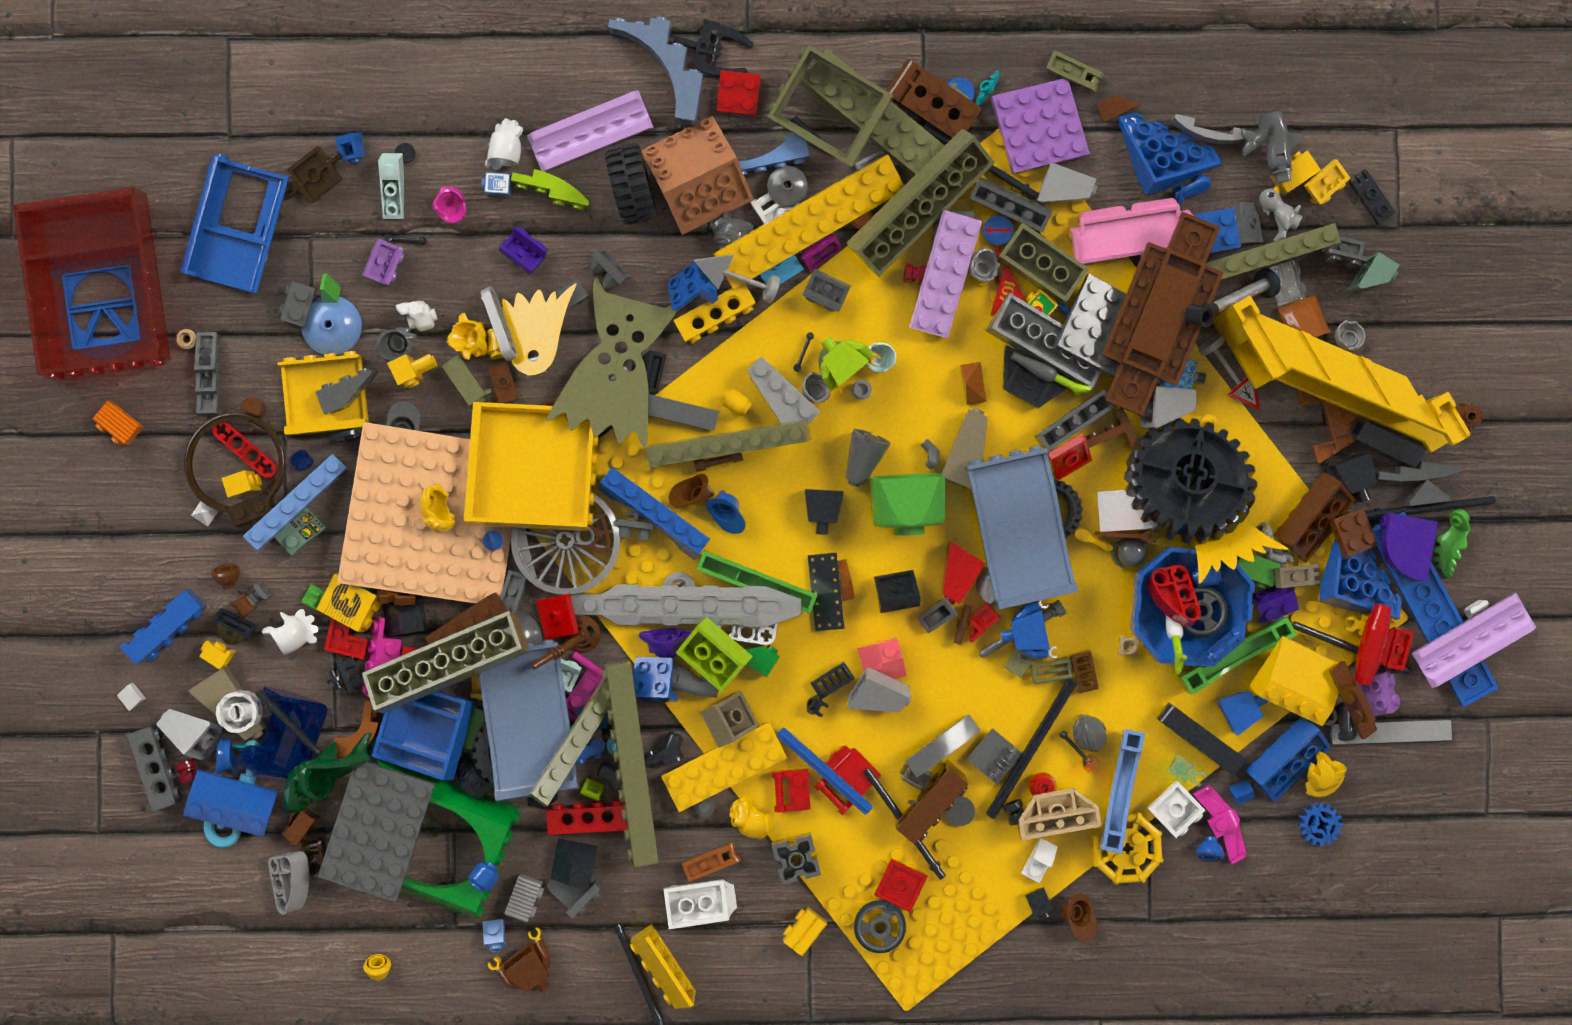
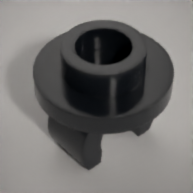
(814, 704)

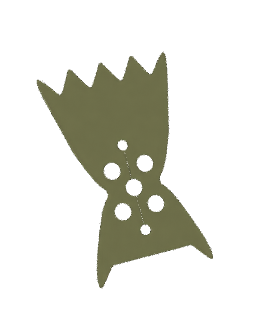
(589, 390)

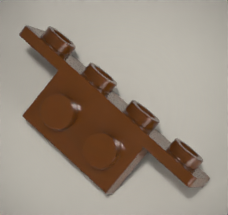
(1354, 700)

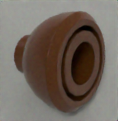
(226, 575)

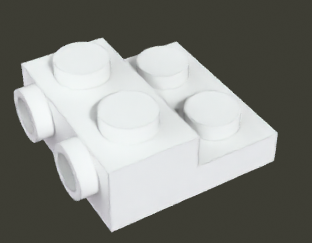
(1176, 809)

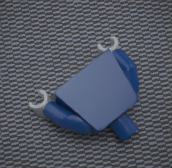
(1029, 632)

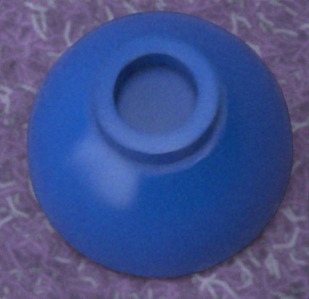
(1210, 850)

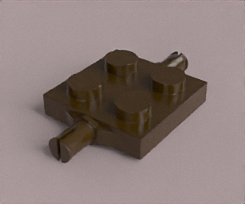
(314, 174)

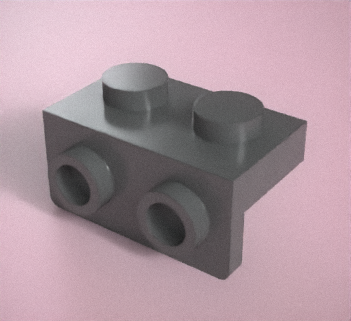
(826, 291)
(297, 304)

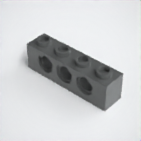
(1011, 204)
(1074, 421)
(151, 779)

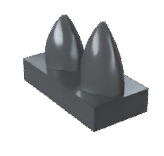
(615, 274)

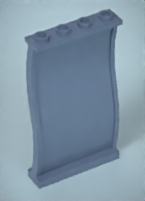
(1021, 527)
(525, 721)

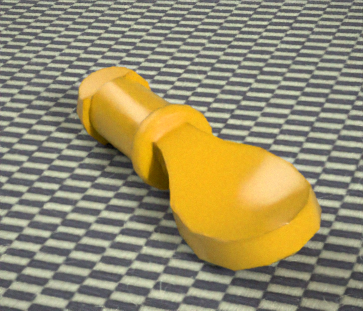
(1085, 536)

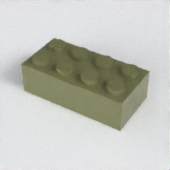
(1042, 263)

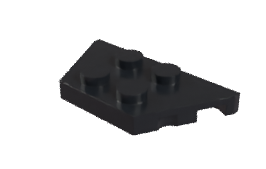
(1025, 384)

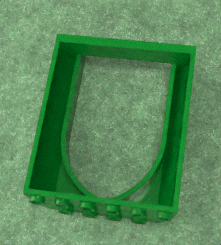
(492, 824)

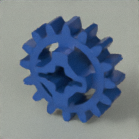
(1328, 821)

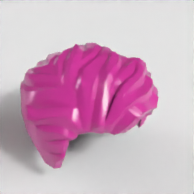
(450, 205)

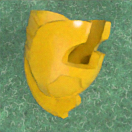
(1324, 776)

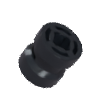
(1014, 811)

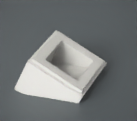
(1476, 608)
(131, 696)

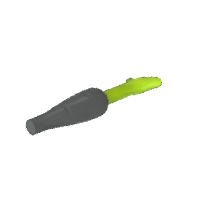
(1049, 373)

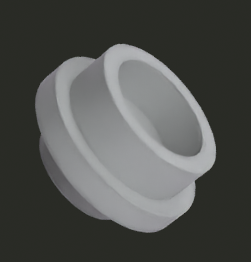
(861, 389)

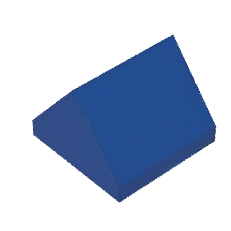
(1241, 792)

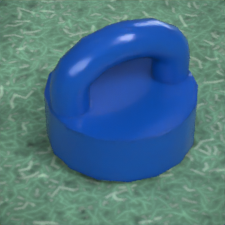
(493, 540)

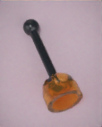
(1089, 762)

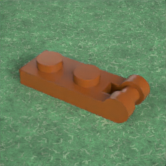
(710, 862)

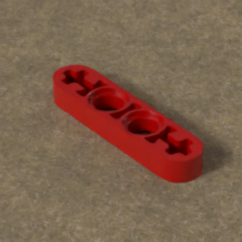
(243, 451)

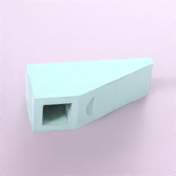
(392, 185)

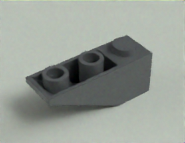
(343, 394)

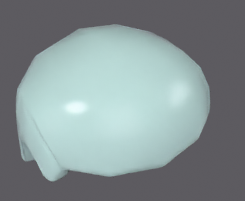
(887, 355)

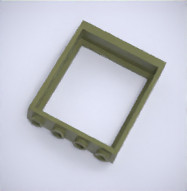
(796, 74)

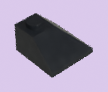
(405, 618)
(574, 863)

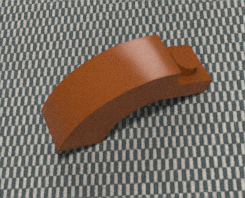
(346, 743)

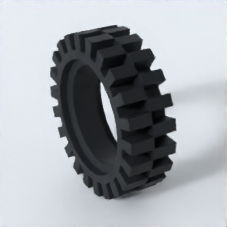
(1074, 506)

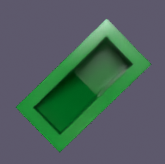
(763, 658)

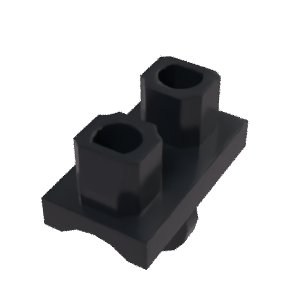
(343, 666)

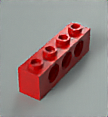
(557, 825)

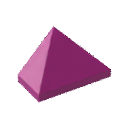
(821, 251)

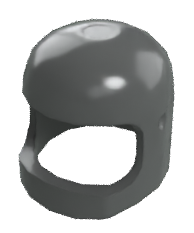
(1130, 552)

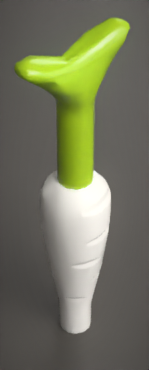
(1175, 633)

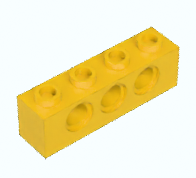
(685, 322)

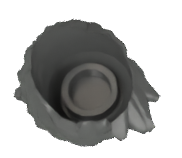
(395, 343)

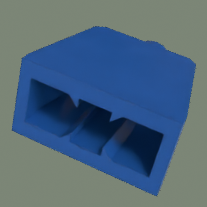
(1241, 710)

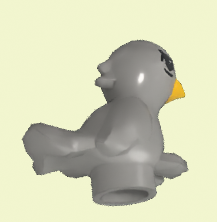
(1285, 215)

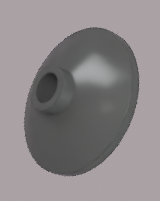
(787, 196)

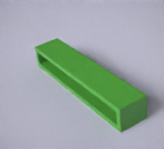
(745, 576)

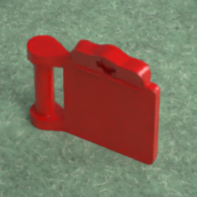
(850, 767)

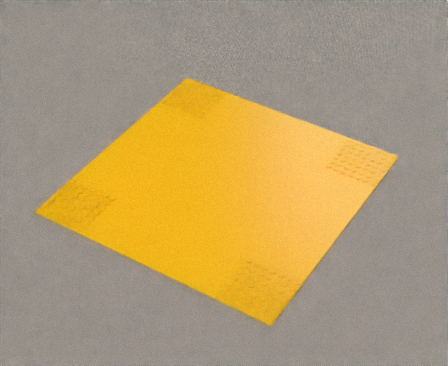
(947, 681)

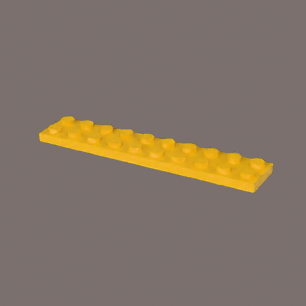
(812, 219)

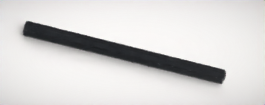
(1031, 748)

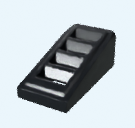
(849, 675)

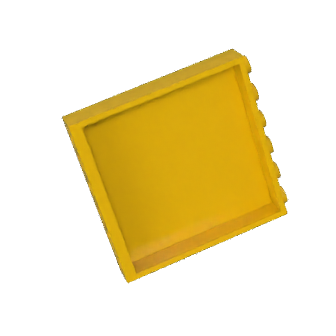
(529, 469)

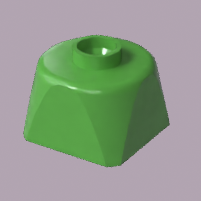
(908, 502)

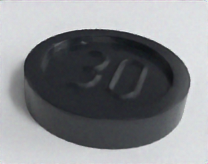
(407, 150)

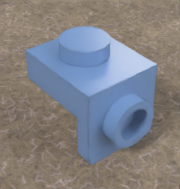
(494, 935)

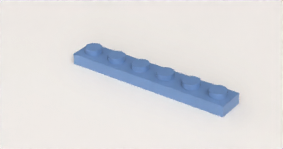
(294, 503)

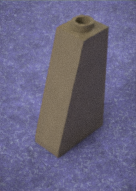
(966, 447)
(215, 688)

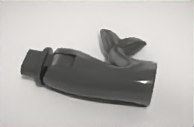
(1278, 150)
(688, 683)

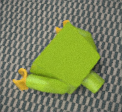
(843, 361)

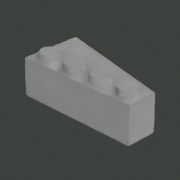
(780, 394)

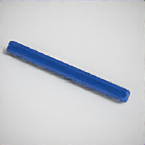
(824, 770)

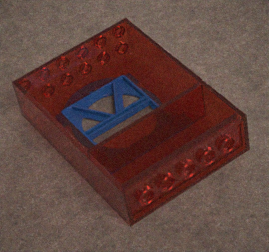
(61, 246)

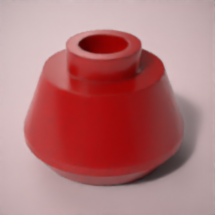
(1042, 779)

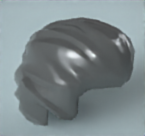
(1089, 733)

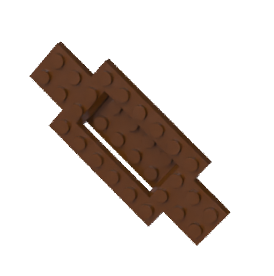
(1162, 335)

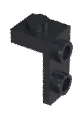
(469, 778)

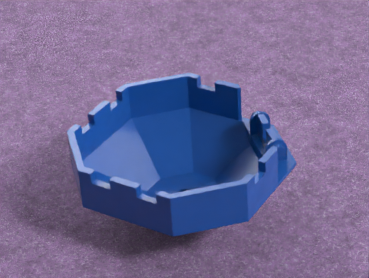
(1149, 621)

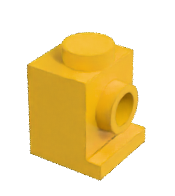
(216, 654)

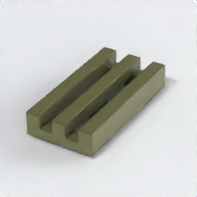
(1034, 673)

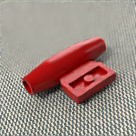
(1381, 645)

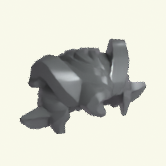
(729, 229)

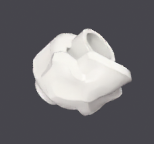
(418, 315)

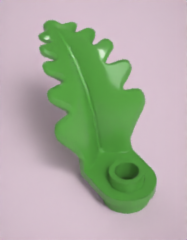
(1452, 542)

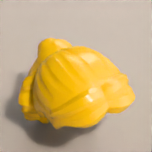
(434, 508)
(749, 820)

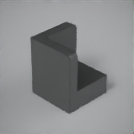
(578, 295)

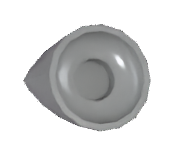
(984, 588)

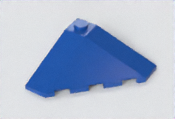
(1161, 156)
(1357, 583)

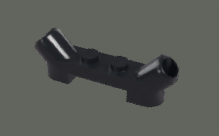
(669, 753)

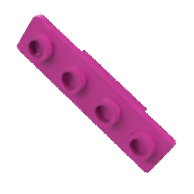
(381, 649)

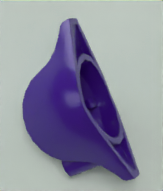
(664, 641)

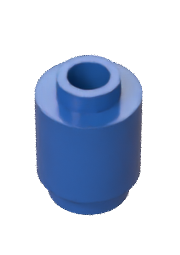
(1212, 577)

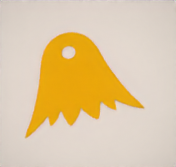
(536, 328)
(1230, 546)

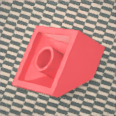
(883, 657)

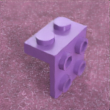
(1381, 693)

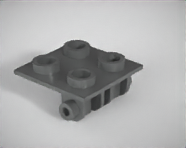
(994, 756)

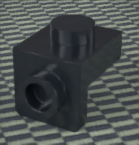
(1039, 903)

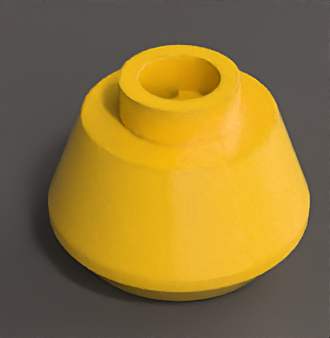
(377, 967)

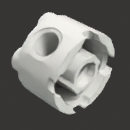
(239, 711)

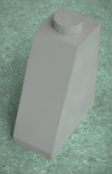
(1065, 186)
(878, 693)

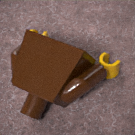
(527, 967)

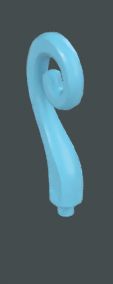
(209, 829)

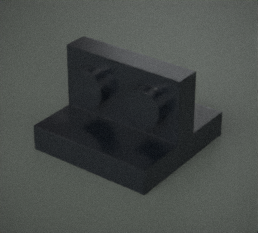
(897, 591)

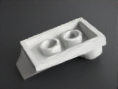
(699, 903)

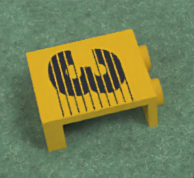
(349, 604)

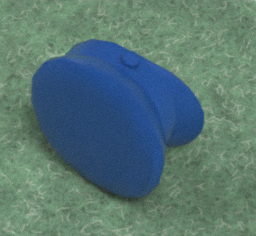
(225, 756)

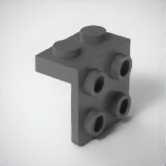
(1346, 252)
(574, 897)

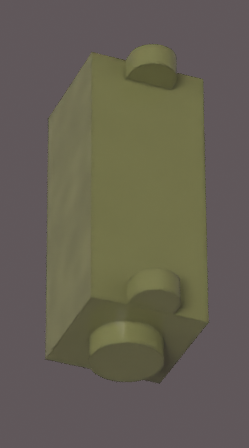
(465, 380)

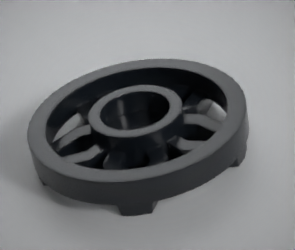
(346, 436)

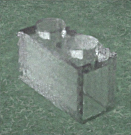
(1291, 287)

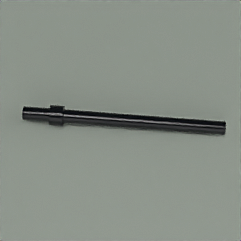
(273, 707)
(657, 1016)

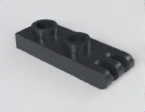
(1372, 197)

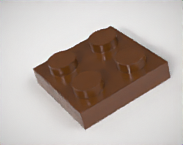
(1353, 533)

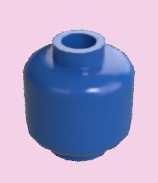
(483, 877)

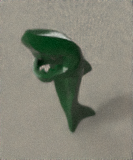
(320, 774)

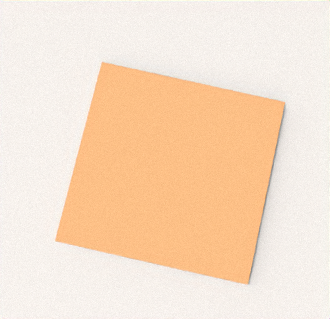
(386, 533)

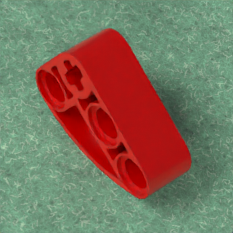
(1167, 594)

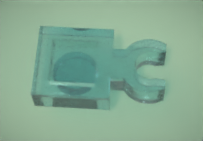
(1184, 769)

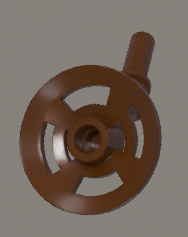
(574, 643)

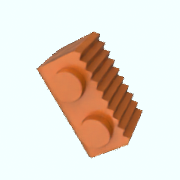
(117, 423)

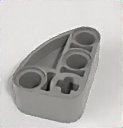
(289, 880)

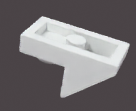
(1039, 860)

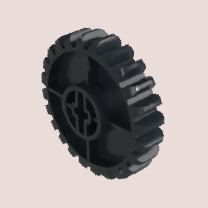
(1213, 463)

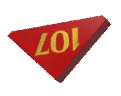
(1006, 286)

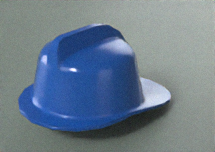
(726, 512)

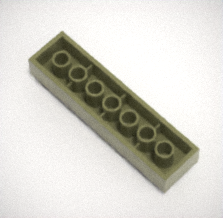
(896, 131)
(920, 202)
(445, 662)

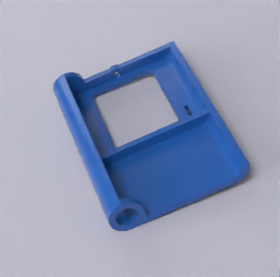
(227, 253)

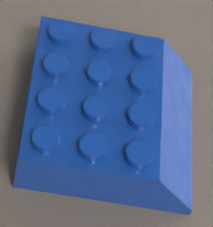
(426, 734)

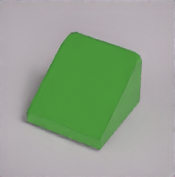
(329, 289)

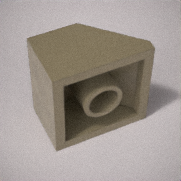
(729, 719)

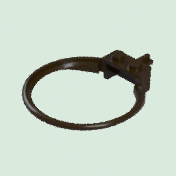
(248, 511)

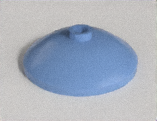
(342, 334)

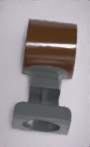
(248, 604)

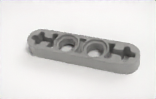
(499, 323)

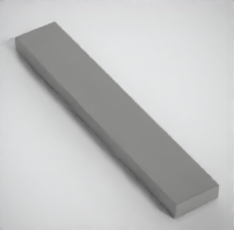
(1400, 732)

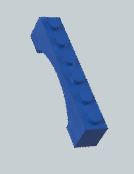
(677, 529)

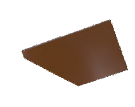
(1115, 106)

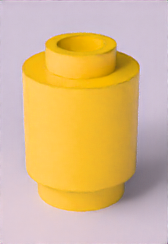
(736, 402)

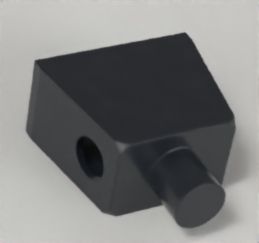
(1356, 475)
(823, 508)

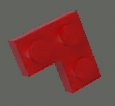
(343, 643)

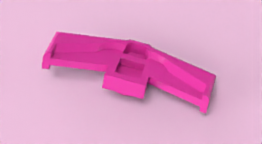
(1223, 822)

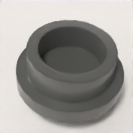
(705, 807)

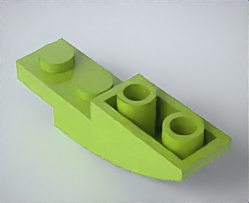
(560, 190)

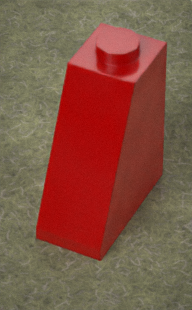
(959, 573)

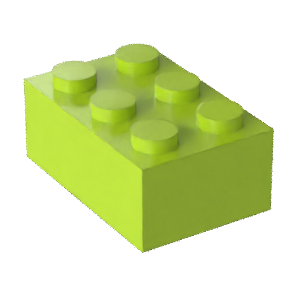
(714, 654)

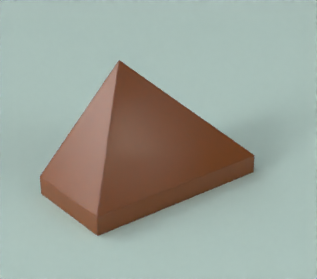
(973, 383)
(845, 581)

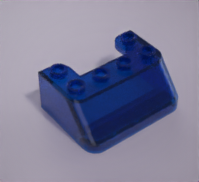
(280, 747)

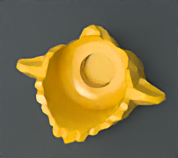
(468, 337)

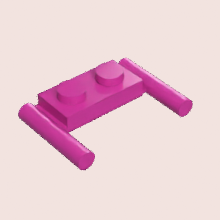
(584, 688)

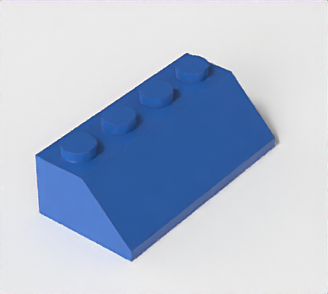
(1288, 758)
(230, 803)

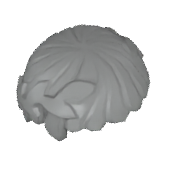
(984, 265)

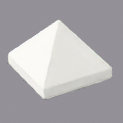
(204, 513)

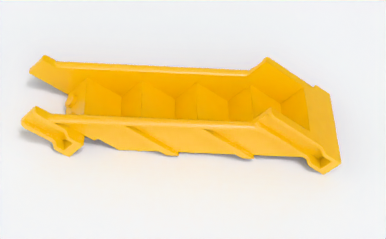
(1351, 382)

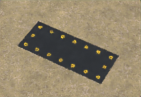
(826, 584)

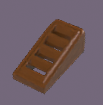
(1080, 655)

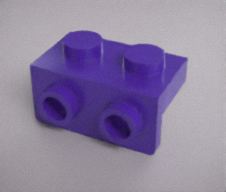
(523, 250)
(1274, 603)

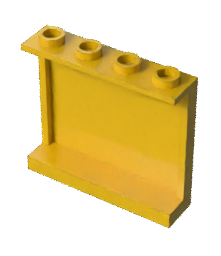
(302, 406)

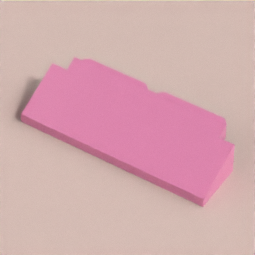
(1123, 233)

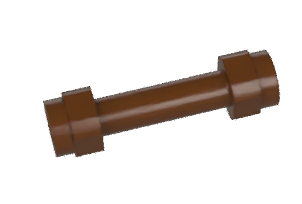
(702, 464)

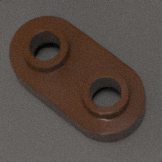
(599, 535)

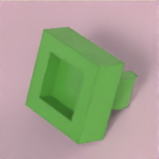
(313, 596)

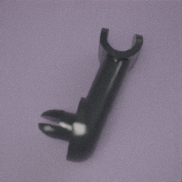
(1345, 723)

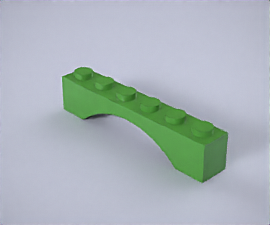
(1253, 645)

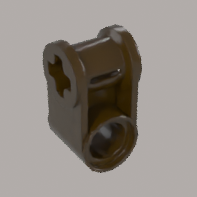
(314, 854)

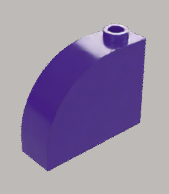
(1408, 544)

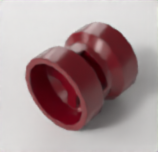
(914, 273)
(184, 767)

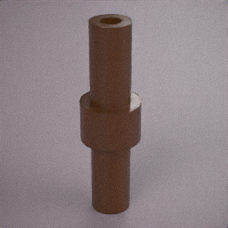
(962, 624)

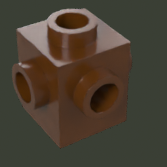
(1470, 414)

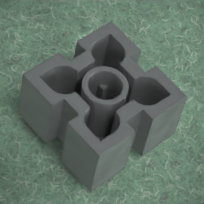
(789, 868)

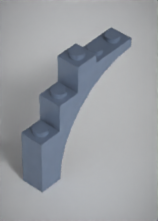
(673, 58)

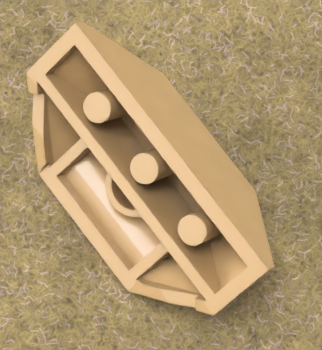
(1058, 814)

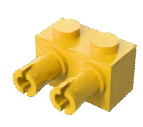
(409, 372)

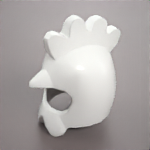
(504, 145)
(294, 632)

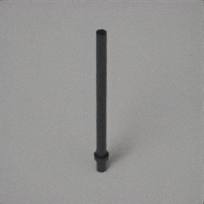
(1025, 189)
(1377, 513)
(1335, 641)
(933, 864)

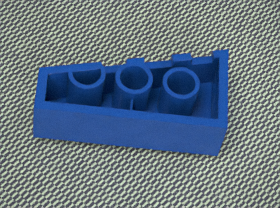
(164, 628)

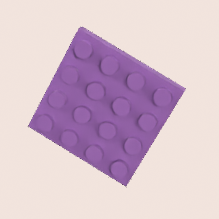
(1039, 126)

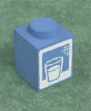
(497, 184)

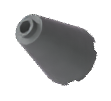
(864, 456)

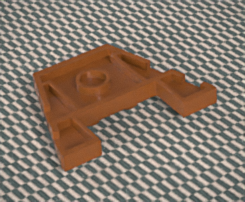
(1339, 425)

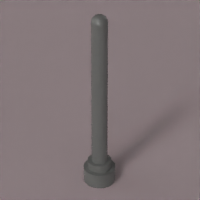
(1055, 610)

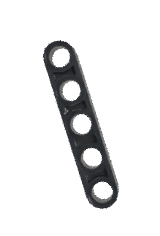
(1202, 739)

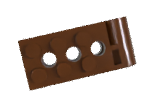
(914, 77)

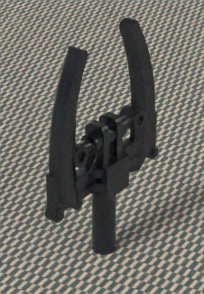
(705, 47)

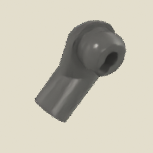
(933, 454)

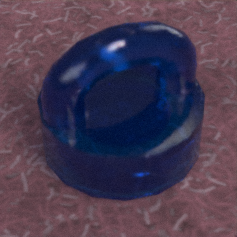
(301, 460)

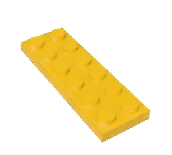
(723, 767)

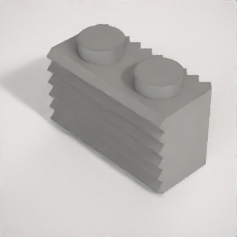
(524, 897)

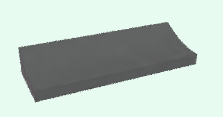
(1036, 337)

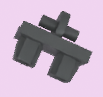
(626, 525)

